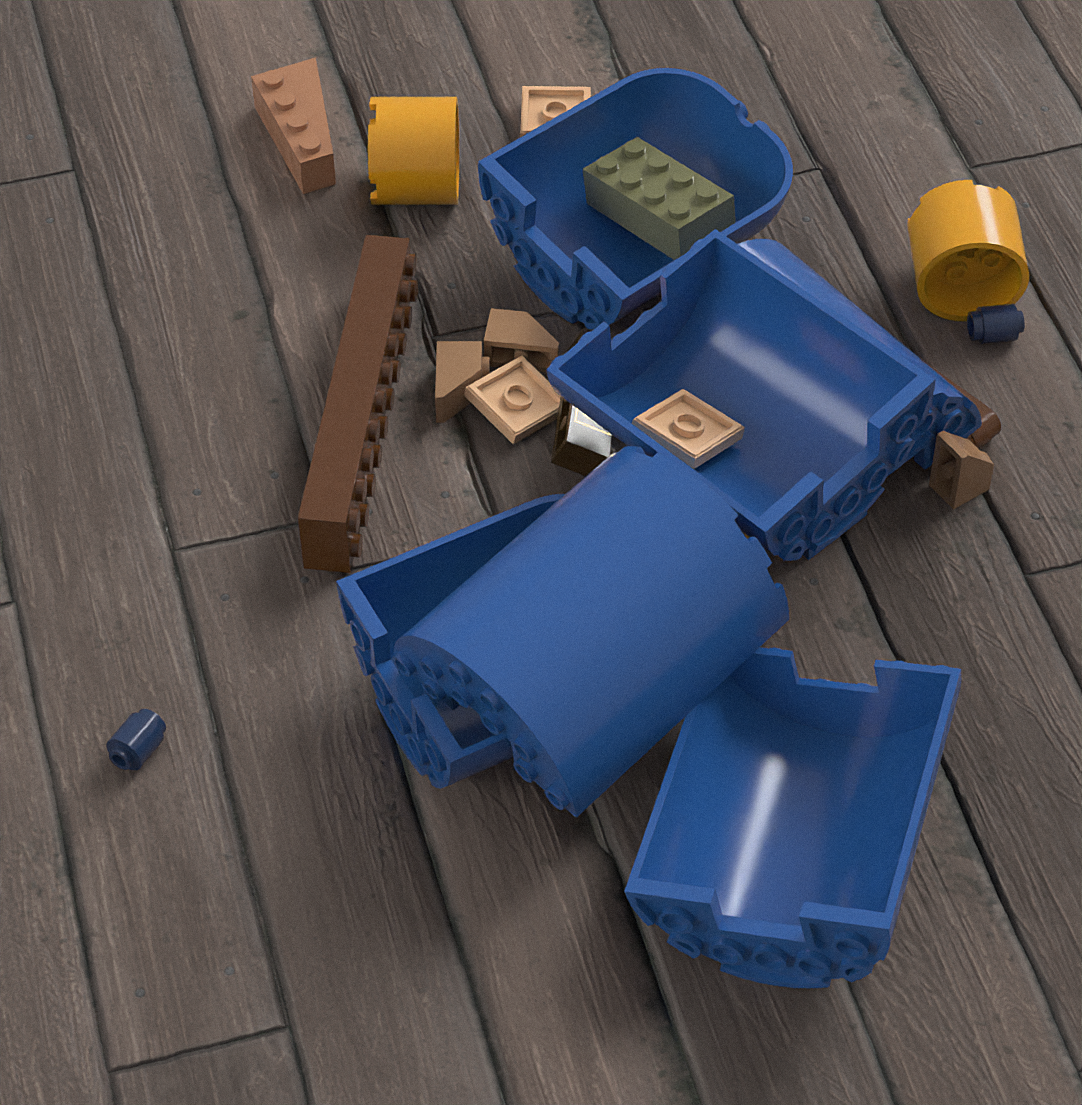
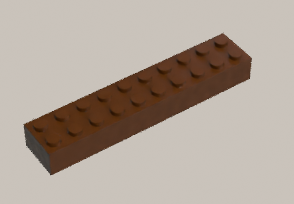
(357, 405)

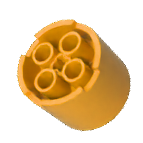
(414, 150)
(967, 249)

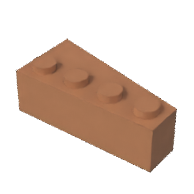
(296, 119)

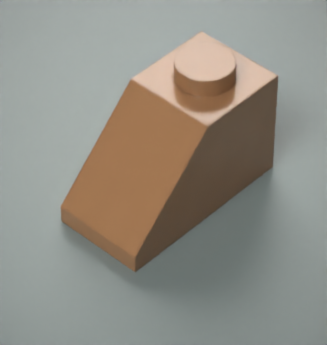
(518, 334)
(456, 368)
(959, 469)

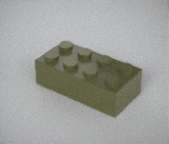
(657, 197)

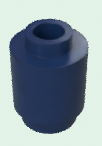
(995, 323)
(136, 739)

